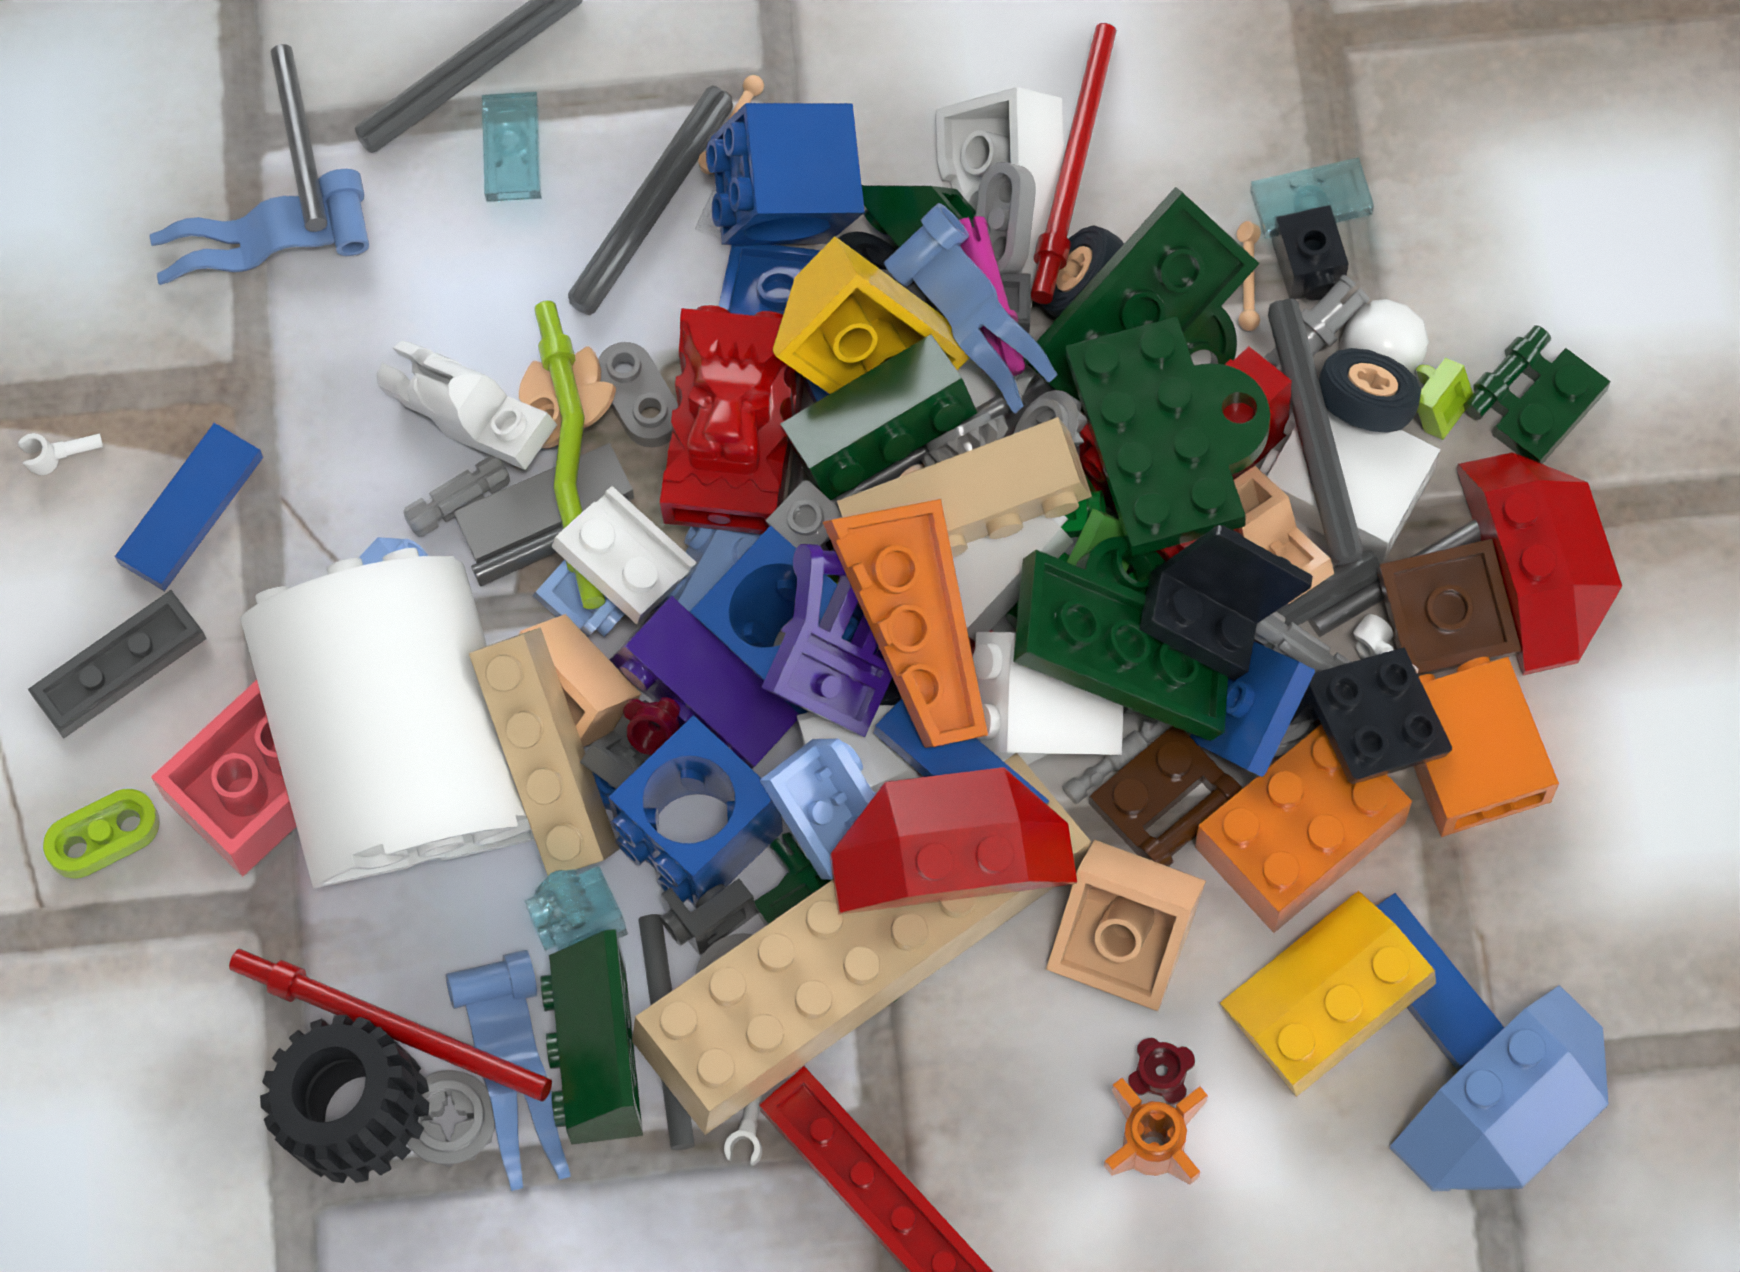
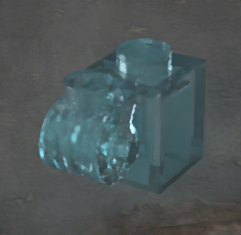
(573, 908)

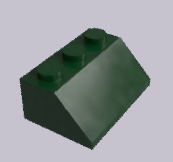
(879, 418)
(592, 1041)

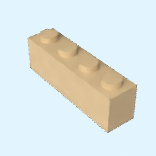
(990, 486)
(544, 752)

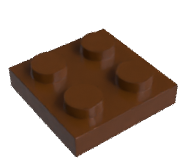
(1449, 607)

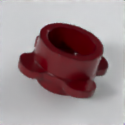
(641, 732)
(1156, 1054)

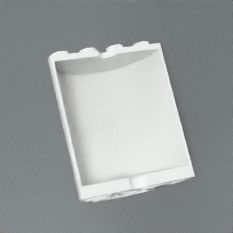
(383, 717)

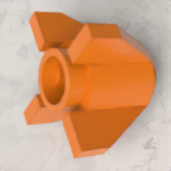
(1157, 1121)

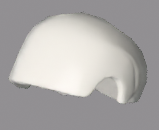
(1388, 330)

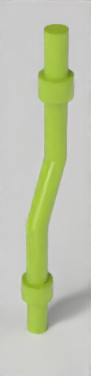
(558, 357)

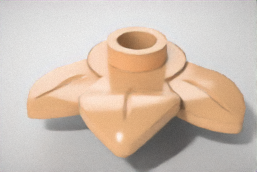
(595, 396)

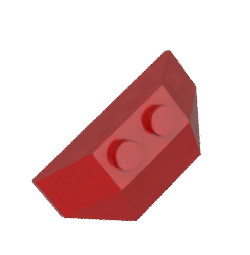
(1548, 554)
(950, 842)

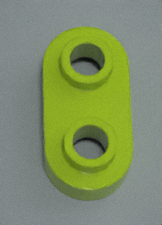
(100, 829)

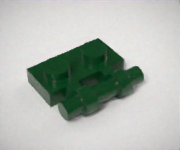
(1549, 408)

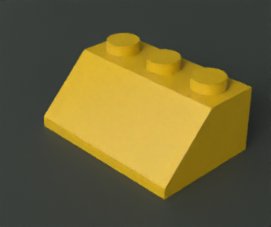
(852, 318)
(1329, 992)

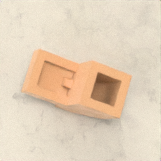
(1273, 526)

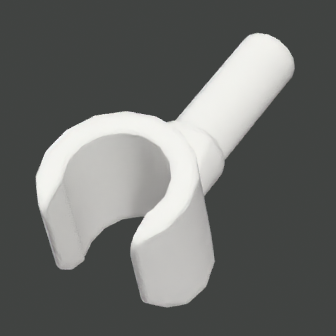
(51, 453)
(1373, 637)
(747, 1130)

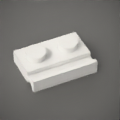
(624, 555)

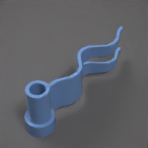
(273, 227)
(965, 298)
(503, 1027)

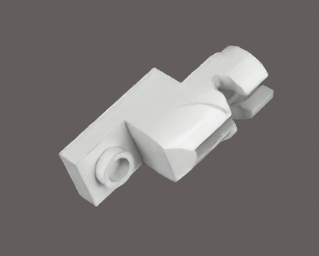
(467, 405)

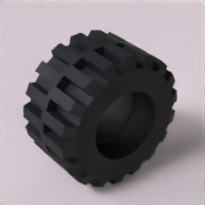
(311, 1075)

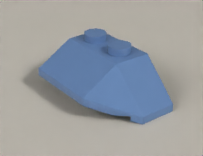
(1512, 1102)

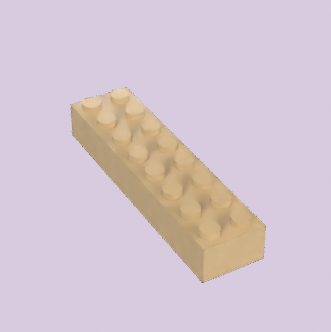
(808, 986)

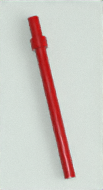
(1053, 245)
(291, 982)

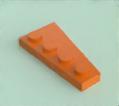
(912, 601)

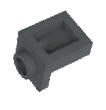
(716, 916)

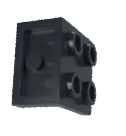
(1214, 597)
(1375, 715)

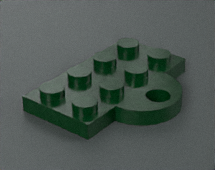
(1167, 269)
(1166, 432)
(1086, 633)

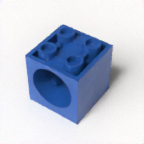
(785, 173)
(758, 600)
(686, 765)

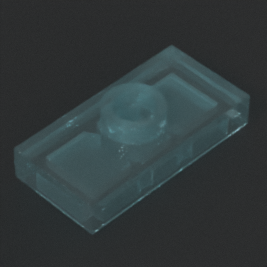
(511, 146)
(1332, 184)

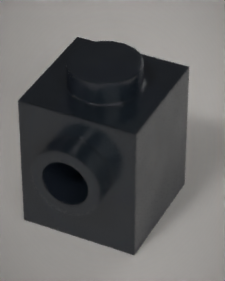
(1309, 252)

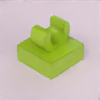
(1442, 396)

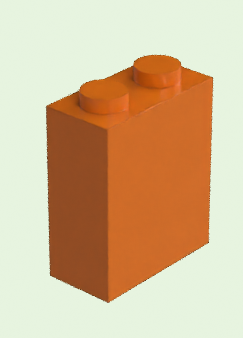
(1496, 748)

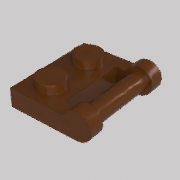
(1153, 786)

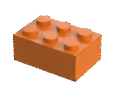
(1298, 829)

